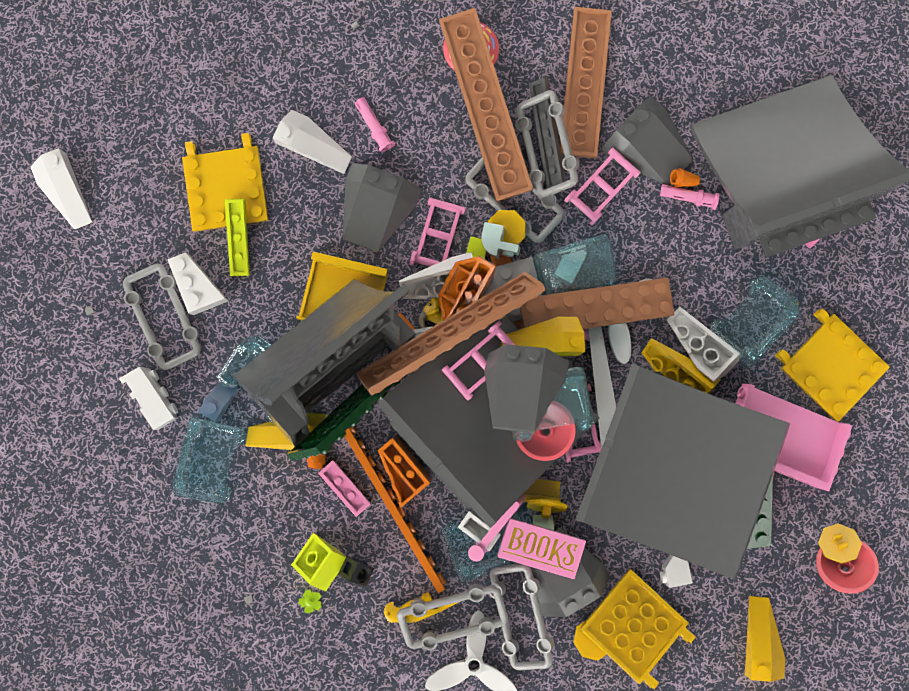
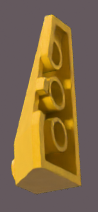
(558, 334)
(676, 366)
(270, 436)
(764, 649)

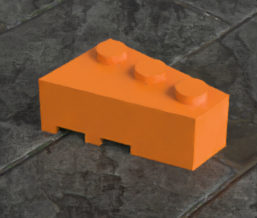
(404, 470)

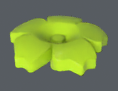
(310, 601)

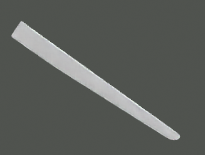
(602, 380)

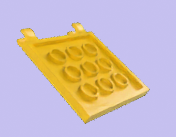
(223, 176)
(833, 366)
(635, 627)

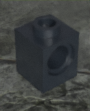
(356, 571)

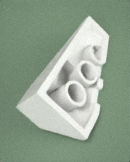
(308, 139)

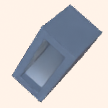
(218, 402)

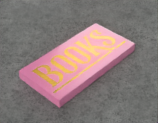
(541, 548)

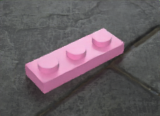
(344, 488)

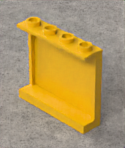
(331, 274)

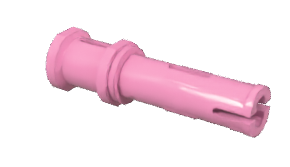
(378, 131)
(698, 198)

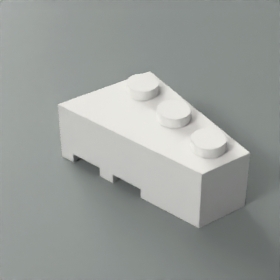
(194, 285)
(150, 397)

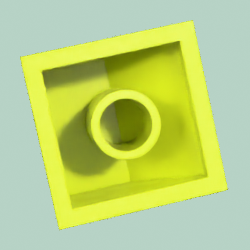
(319, 562)

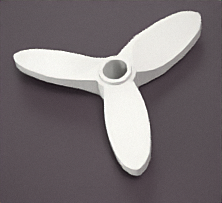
(620, 340)
(458, 671)

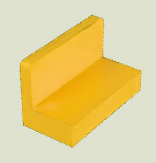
(543, 490)

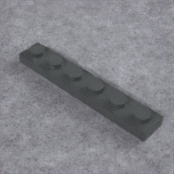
(547, 136)

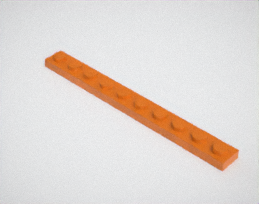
(397, 513)

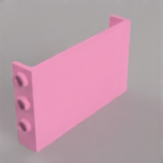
(812, 442)

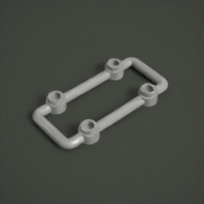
(524, 125)
(482, 192)
(189, 333)
(430, 640)
(511, 646)

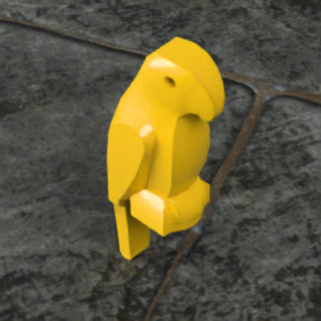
(391, 610)

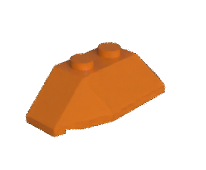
(465, 285)

